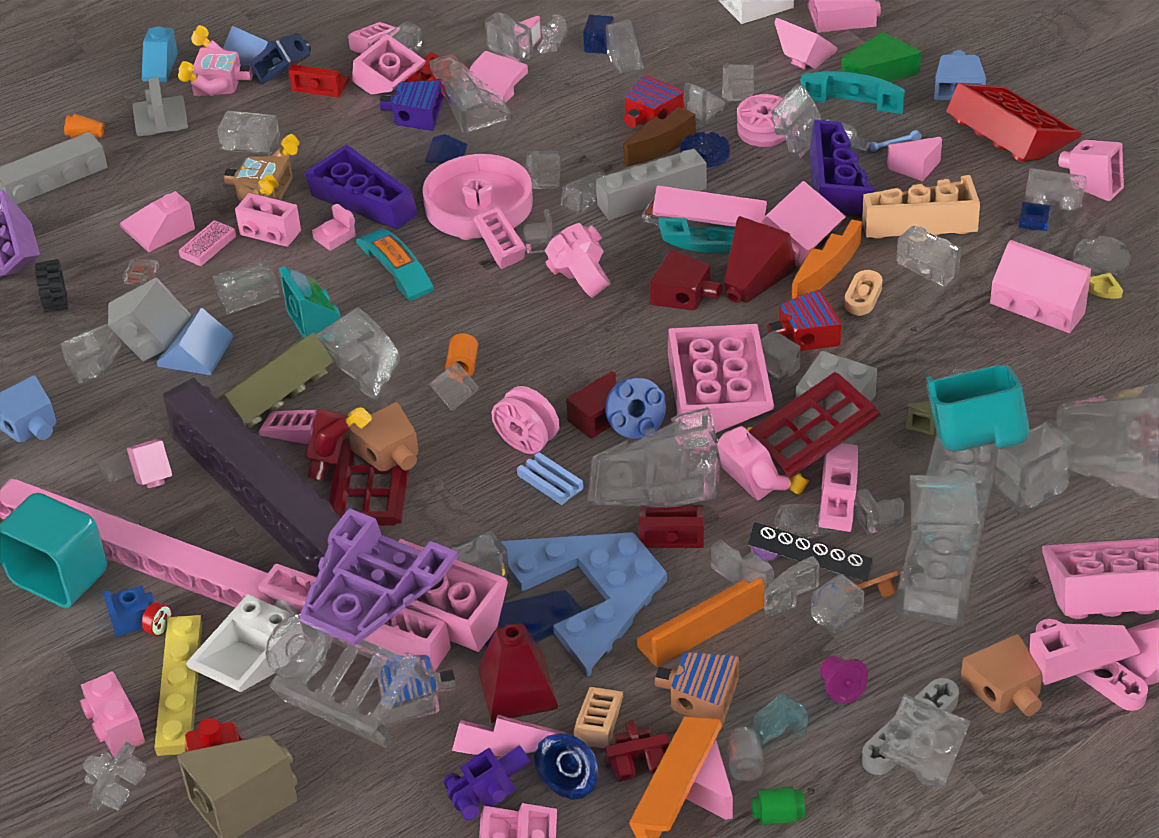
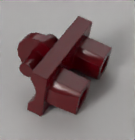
(635, 746)

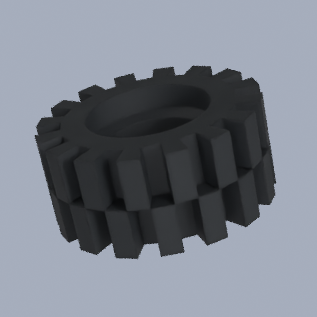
(51, 286)

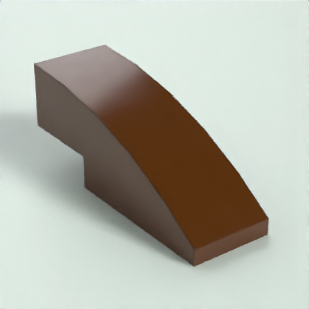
(659, 137)

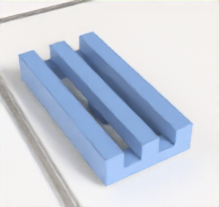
(554, 475)

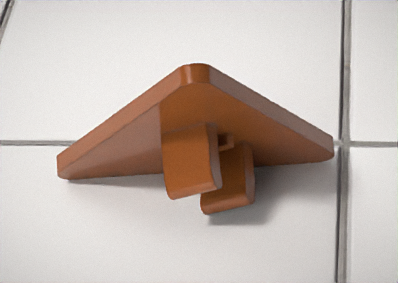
(885, 583)

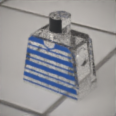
(417, 697)

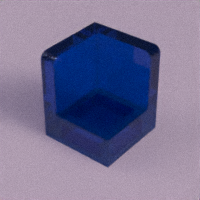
(444, 149)

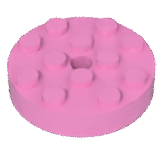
(455, 186)

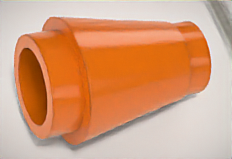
(78, 125)

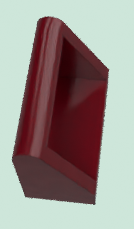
(672, 526)

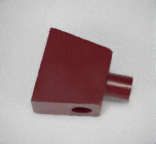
(682, 283)

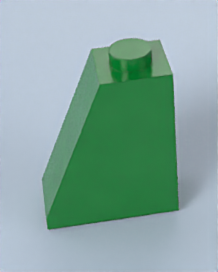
(883, 58)

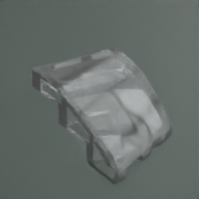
(361, 350)

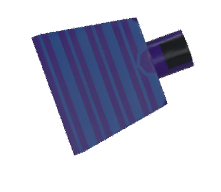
(415, 104)

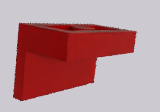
(317, 80)

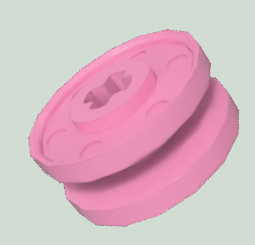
(756, 122)
(525, 419)

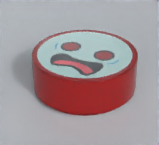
(155, 618)

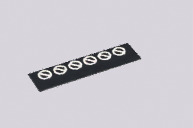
(801, 548)

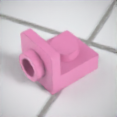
(336, 230)

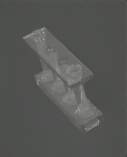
(347, 712)

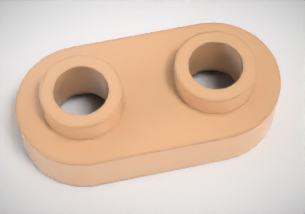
(863, 292)

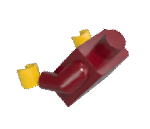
(327, 437)

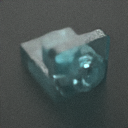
(778, 715)

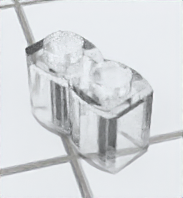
(508, 37)

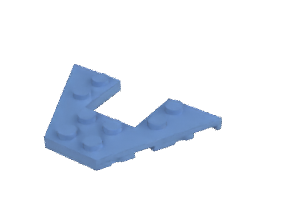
(616, 567)

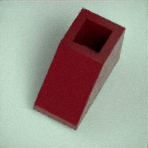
(587, 406)

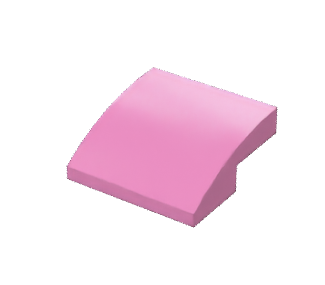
(499, 72)
(528, 822)

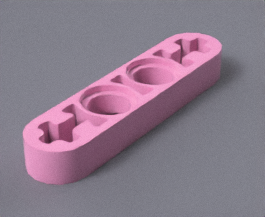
(1111, 686)

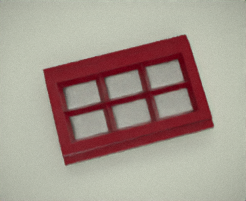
(814, 424)
(367, 489)

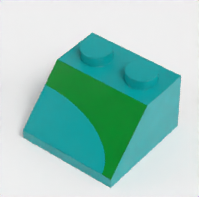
(307, 302)

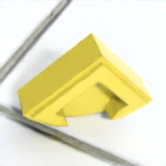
(1105, 286)

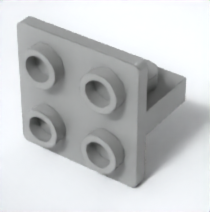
(159, 113)

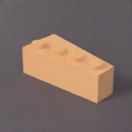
(936, 208)

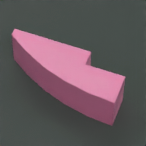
(506, 735)

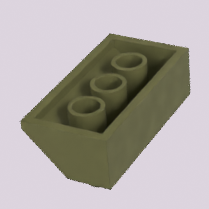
(276, 379)

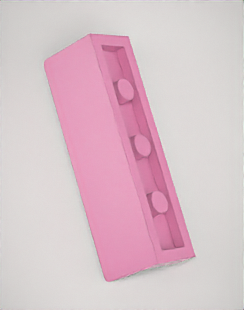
(706, 206)

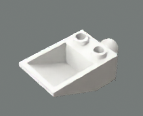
(238, 646)

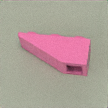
(1079, 648)

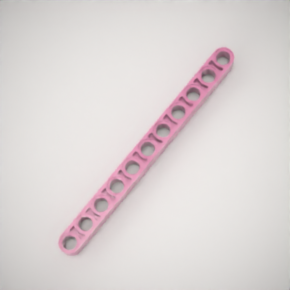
(157, 553)

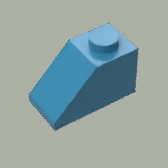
(158, 53)

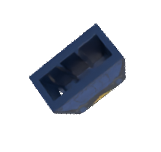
(288, 49)

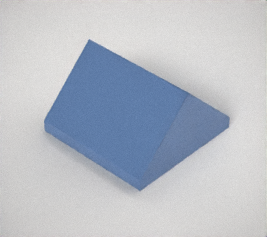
(246, 45)
(197, 345)

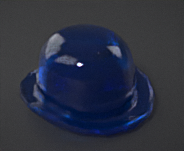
(566, 765)

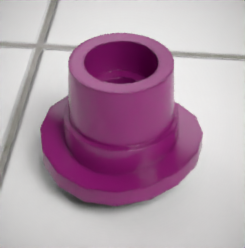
(844, 678)

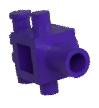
(484, 780)

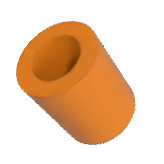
(464, 350)

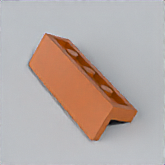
(702, 621)
(674, 776)

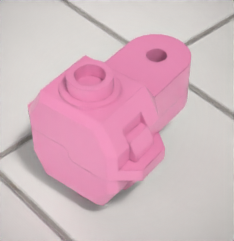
(576, 255)

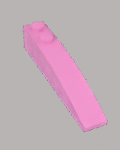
(404, 633)

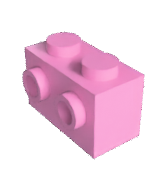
(268, 219)
(112, 713)

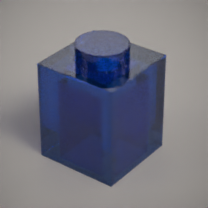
(595, 33)

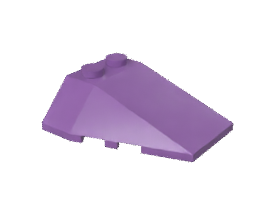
(369, 578)

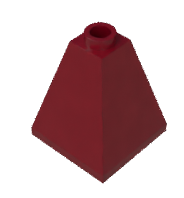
(757, 260)
(515, 675)

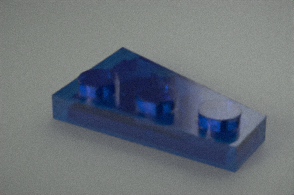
(538, 613)

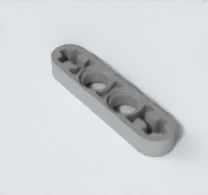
(928, 695)

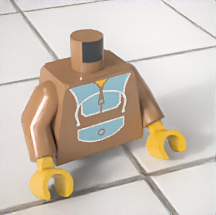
(265, 174)

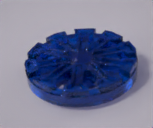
(708, 146)

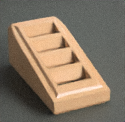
(597, 735)

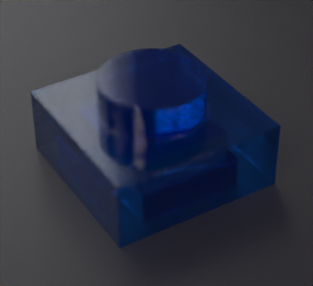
(1034, 216)

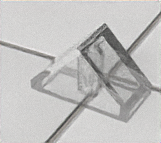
(623, 47)
(703, 103)

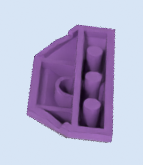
(17, 238)

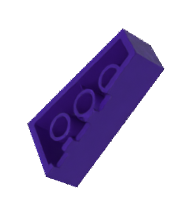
(836, 168)
(361, 188)

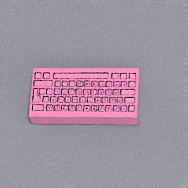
(207, 243)

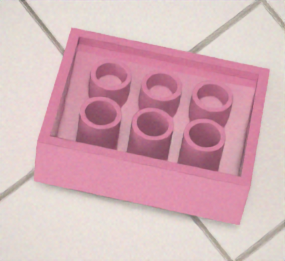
(719, 371)
(1105, 577)

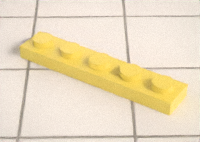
(178, 685)

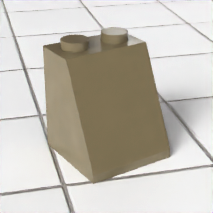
(239, 783)

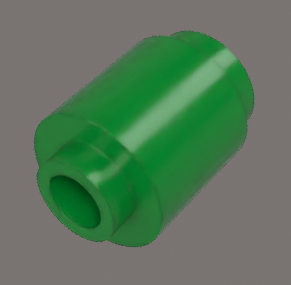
(778, 806)

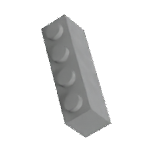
(52, 168)
(636, 187)

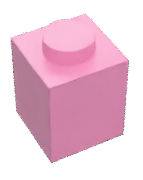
(149, 463)

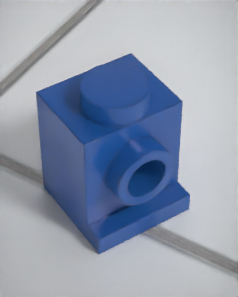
(127, 609)

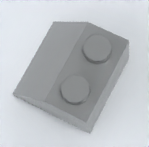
(147, 318)

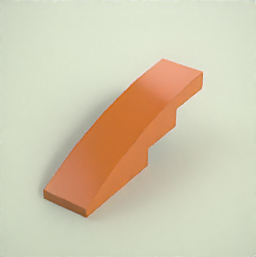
(825, 264)

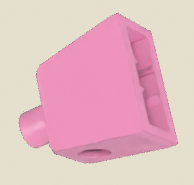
(1100, 164)

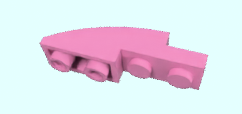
(839, 487)

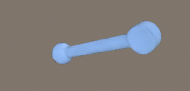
(914, 135)

